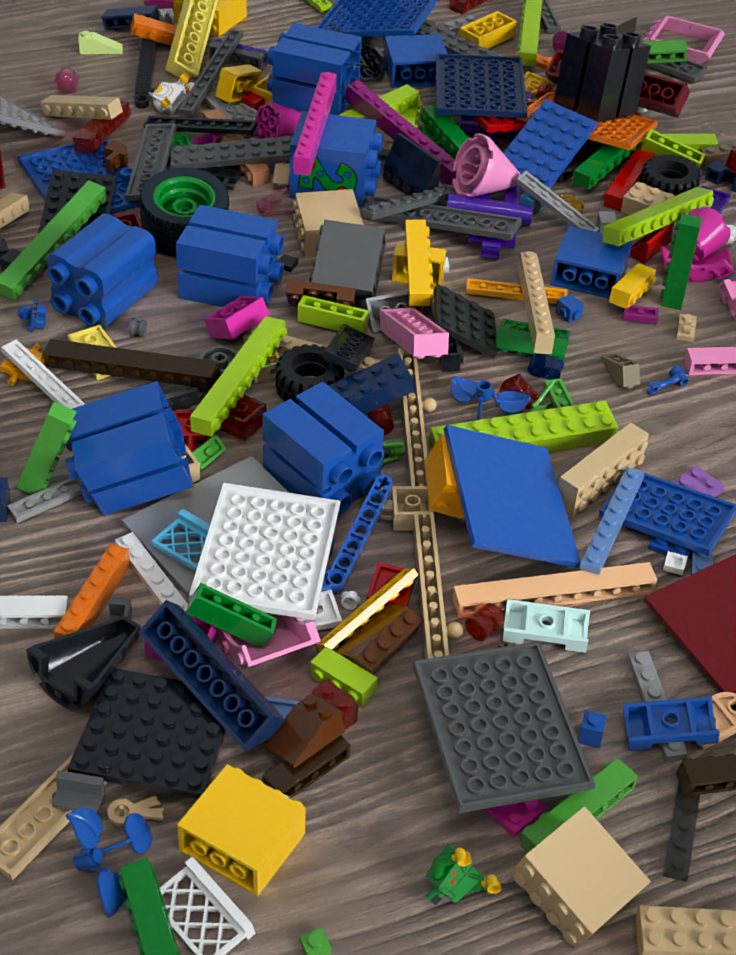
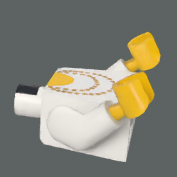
(169, 95)

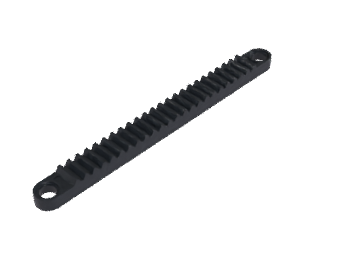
(145, 73)

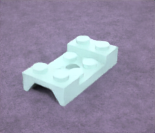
(567, 625)

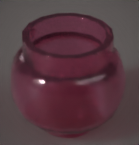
(67, 80)

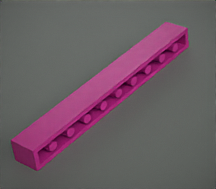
(314, 124)

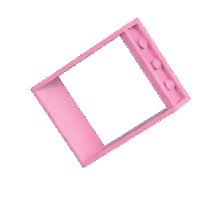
(697, 30)

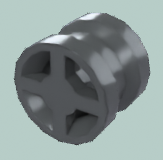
(137, 327)

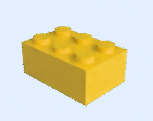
(237, 82)
(438, 259)

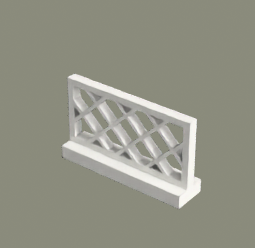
(220, 902)

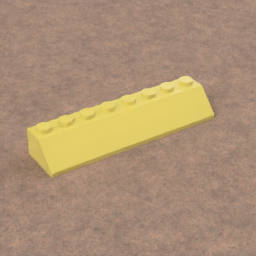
(191, 37)

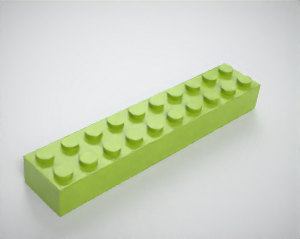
(551, 428)

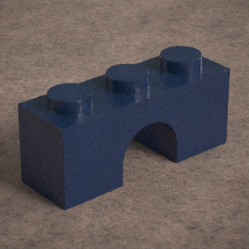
(718, 173)

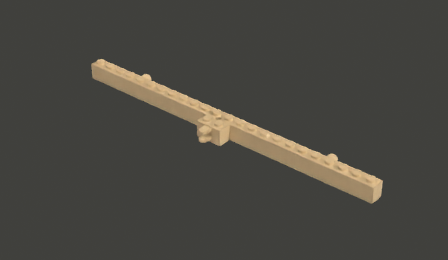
(411, 512)

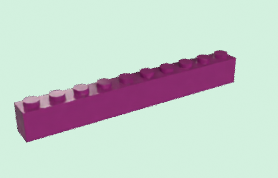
(392, 123)

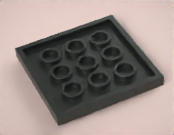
(465, 320)

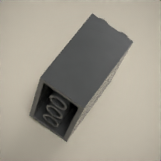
(349, 257)

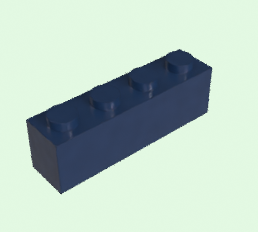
(122, 17)

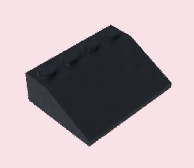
(411, 167)

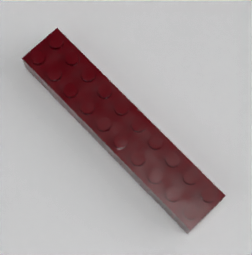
(657, 92)

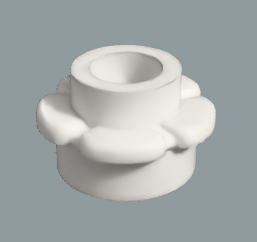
(348, 603)

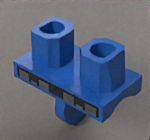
(35, 315)

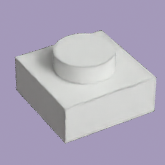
(675, 563)

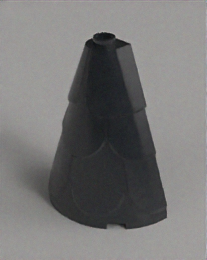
(81, 661)

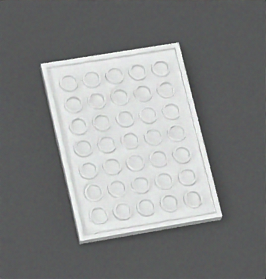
(268, 549)

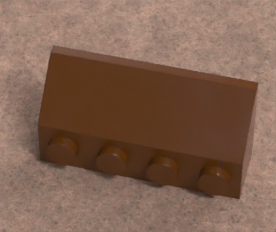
(381, 637)

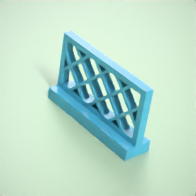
(193, 527)

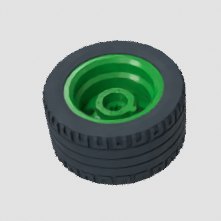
(171, 200)

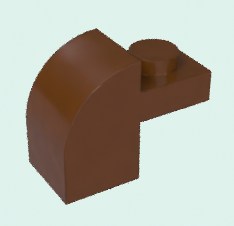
(115, 156)

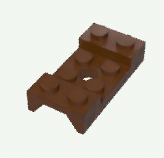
(337, 294)

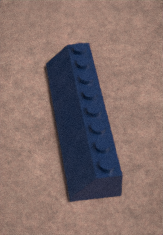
(211, 676)

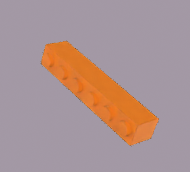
(95, 591)

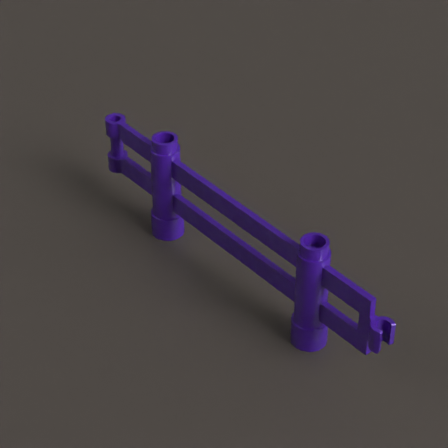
(481, 203)

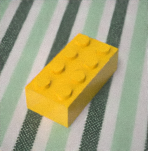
(490, 30)

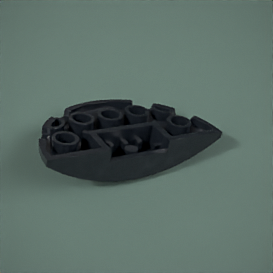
(371, 63)

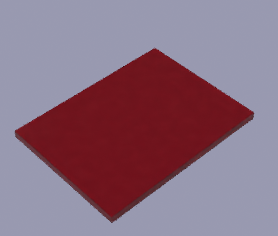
(703, 619)

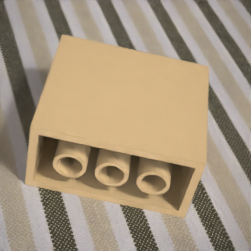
(314, 207)
(579, 877)

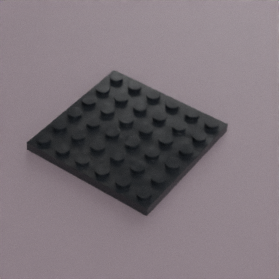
(149, 736)

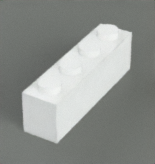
(32, 611)

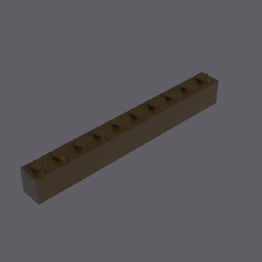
(131, 364)

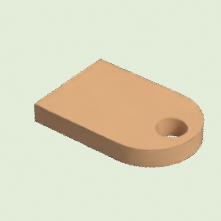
(724, 716)

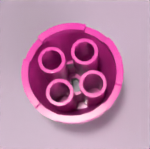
(276, 121)
(712, 233)

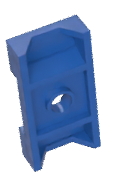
(647, 724)

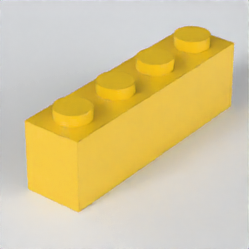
(632, 286)

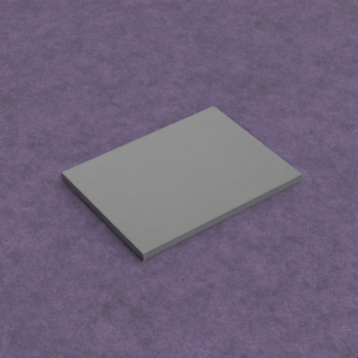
(199, 501)

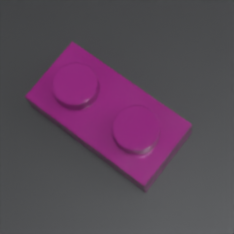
(641, 314)

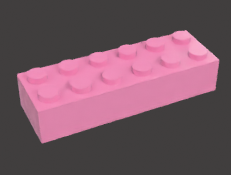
(414, 332)

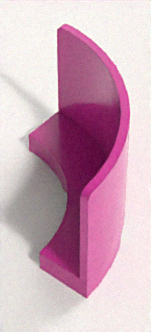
(711, 267)

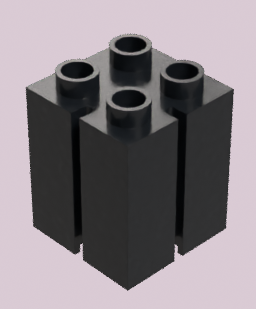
(602, 72)

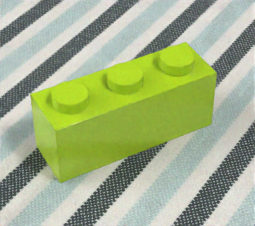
(348, 676)

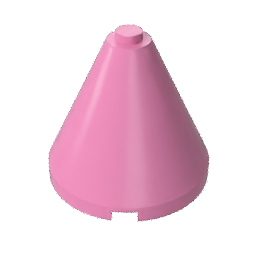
(482, 168)

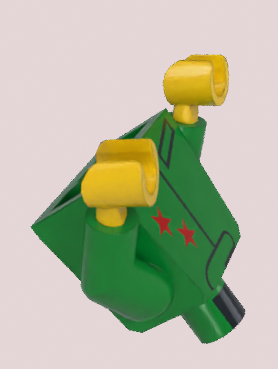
(456, 877)

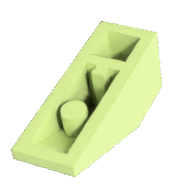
(97, 44)

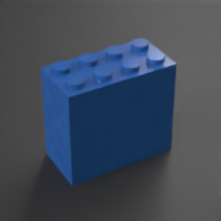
(412, 59)
(588, 263)

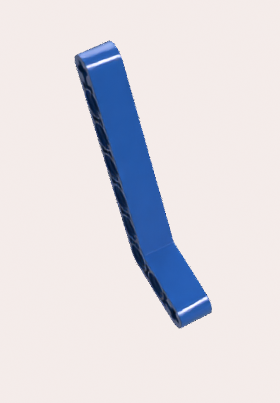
(355, 540)

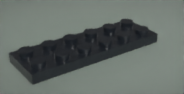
(348, 348)

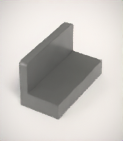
(78, 791)

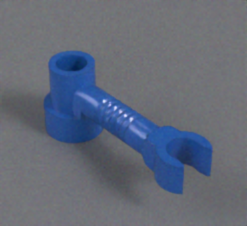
(676, 375)

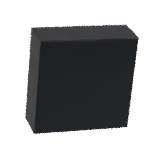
(289, 262)

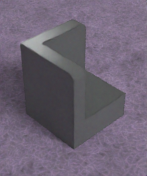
(120, 608)

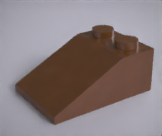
(306, 730)

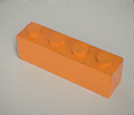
(152, 29)

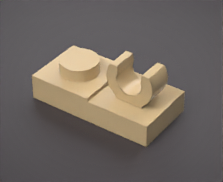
(686, 327)

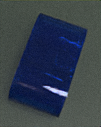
(545, 366)

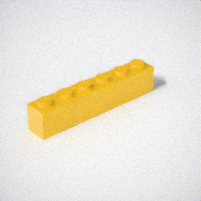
(417, 263)

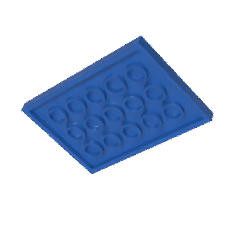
(549, 142)
(678, 514)

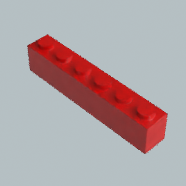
(625, 180)

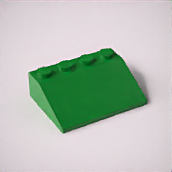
(516, 337)

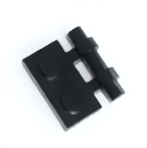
(226, 176)

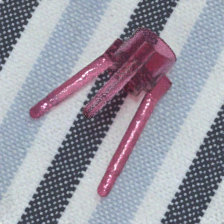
(265, 205)

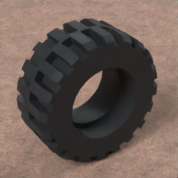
(670, 174)
(303, 362)

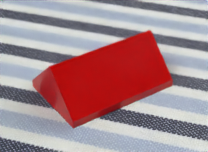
(650, 244)

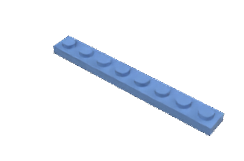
(612, 521)

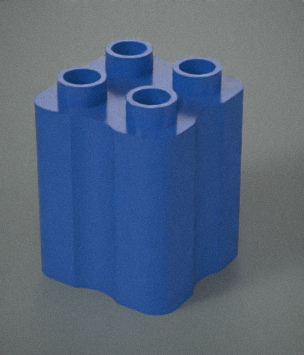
(102, 270)

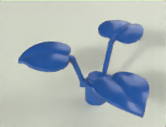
(465, 389)
(87, 829)

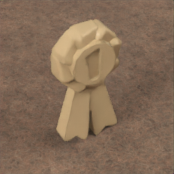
(121, 808)

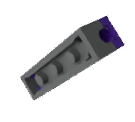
(243, 55)

